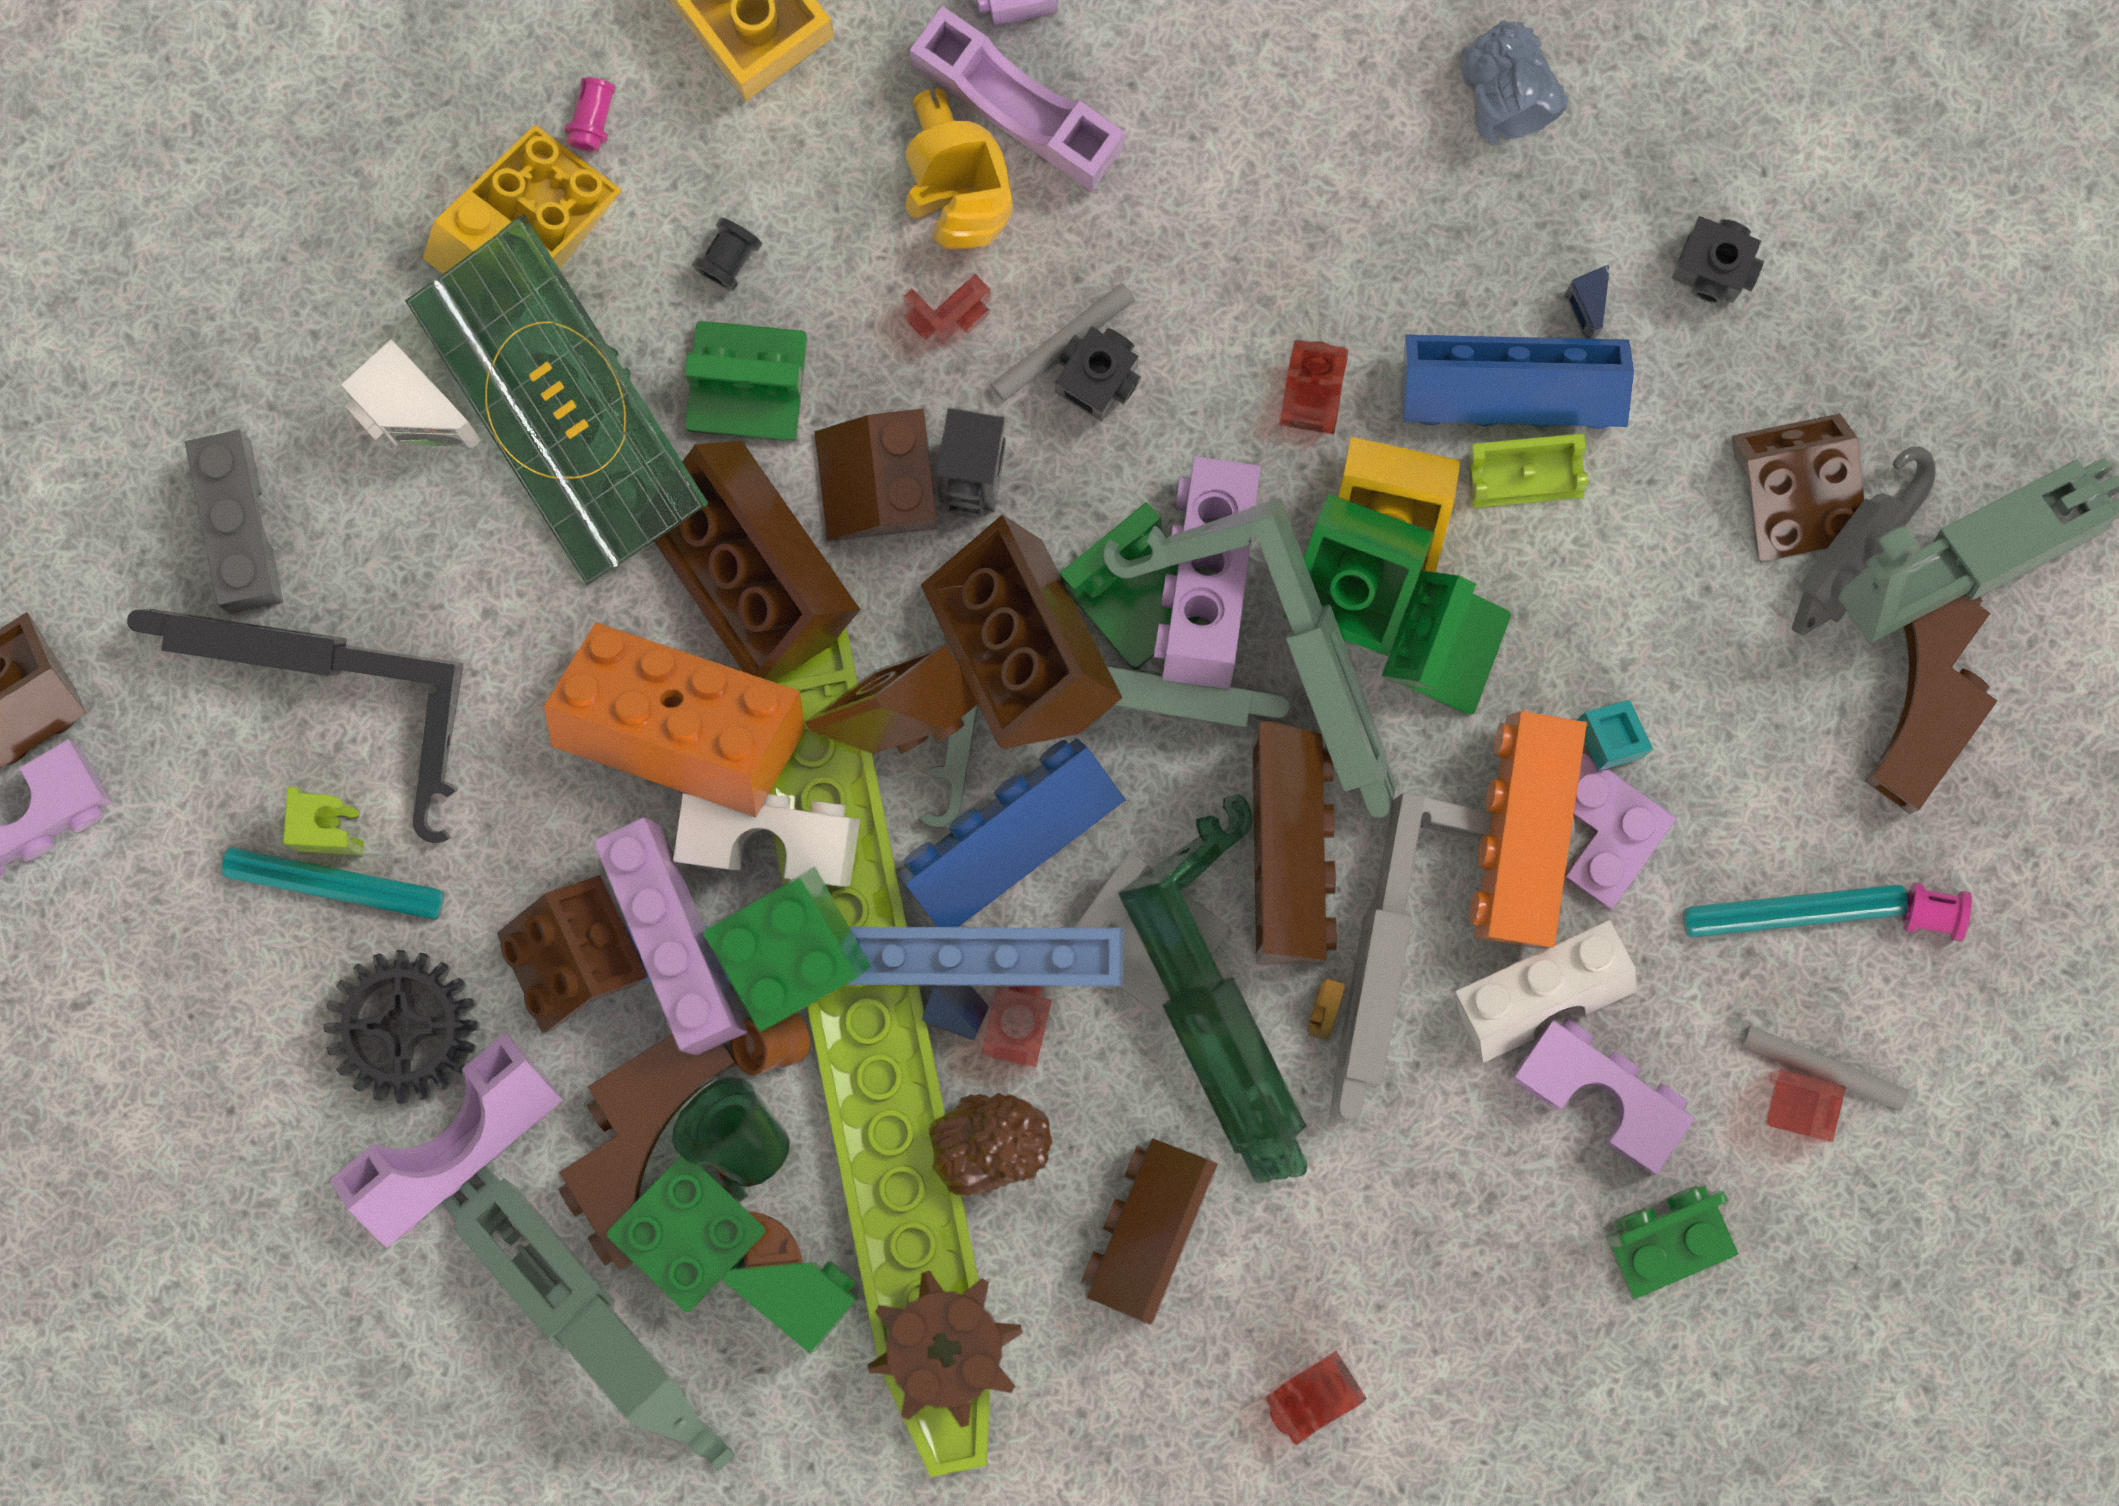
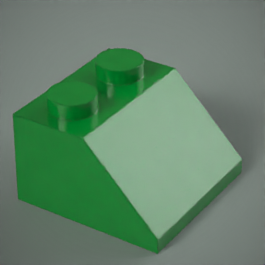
(797, 1298)

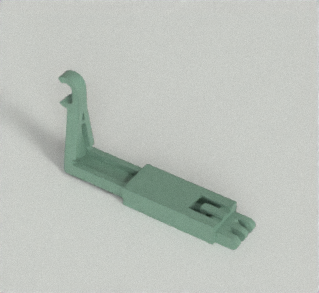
(1980, 548)
(1311, 638)
(1139, 691)
(576, 1312)

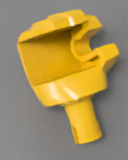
(945, 163)

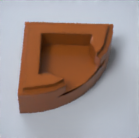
(775, 1247)

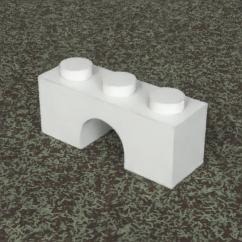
(817, 839)
(1511, 1003)

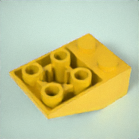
(532, 178)

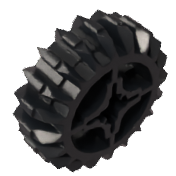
(400, 1000)

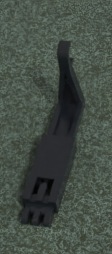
(327, 657)

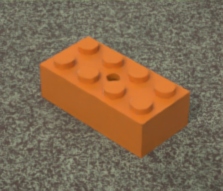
(675, 719)

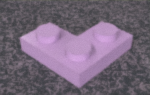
(1625, 837)

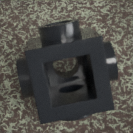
(1705, 273)
(1092, 390)

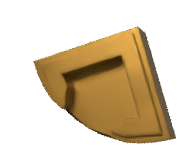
(1329, 998)

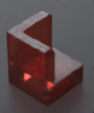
(1805, 1106)

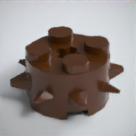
(927, 1378)

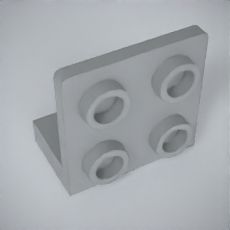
(1139, 974)

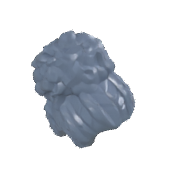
(1511, 83)

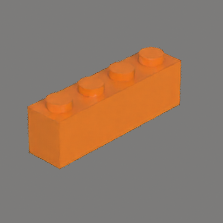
(1528, 830)

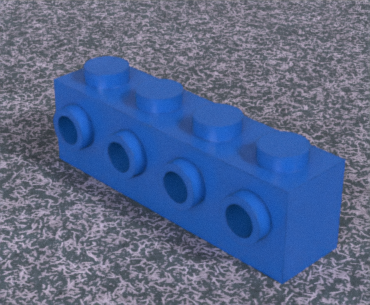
(1517, 381)
(1011, 834)

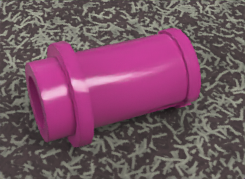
(590, 115)

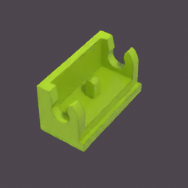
(1527, 470)
(314, 825)

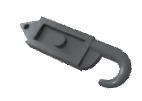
(1859, 542)

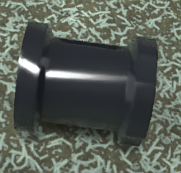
(727, 254)

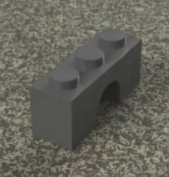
(231, 521)

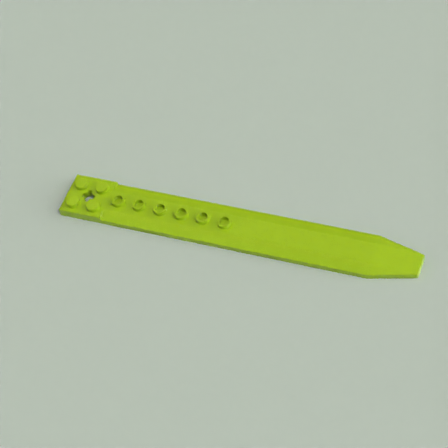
(882, 1075)

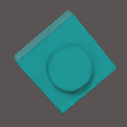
(1615, 735)

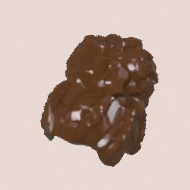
(989, 1143)

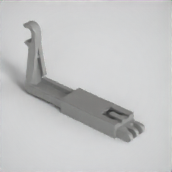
(1384, 947)

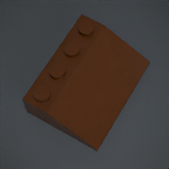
(1290, 846)

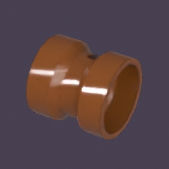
(778, 1045)

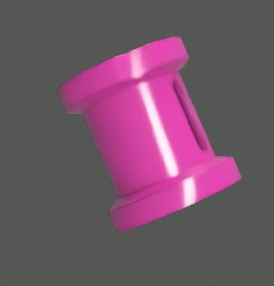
(1938, 911)

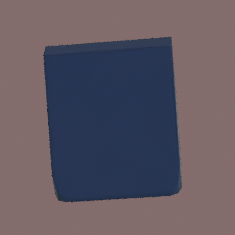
(1588, 300)
(956, 1010)

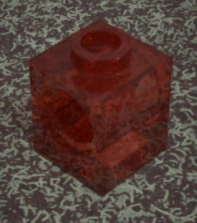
(1005, 1048)

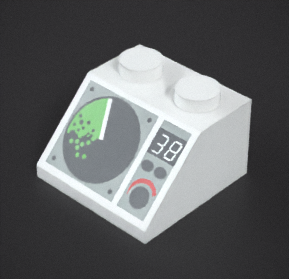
(403, 404)

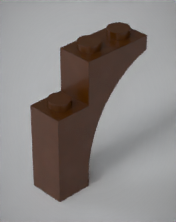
(1939, 705)
(638, 1105)

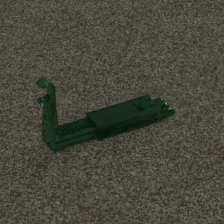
(1211, 1010)

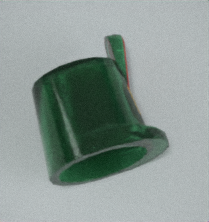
(733, 1133)

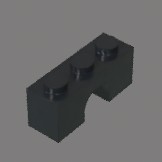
(970, 462)

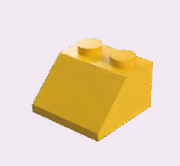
(1403, 486)

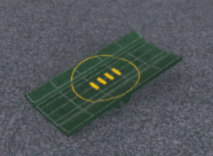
(556, 401)

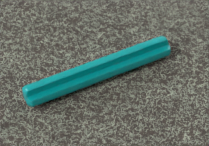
(332, 883)
(1795, 910)

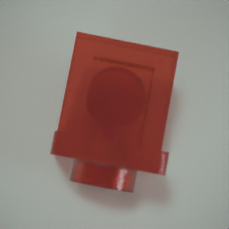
(963, 310)
(1313, 386)
(1314, 1398)

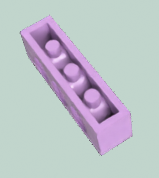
(1207, 652)

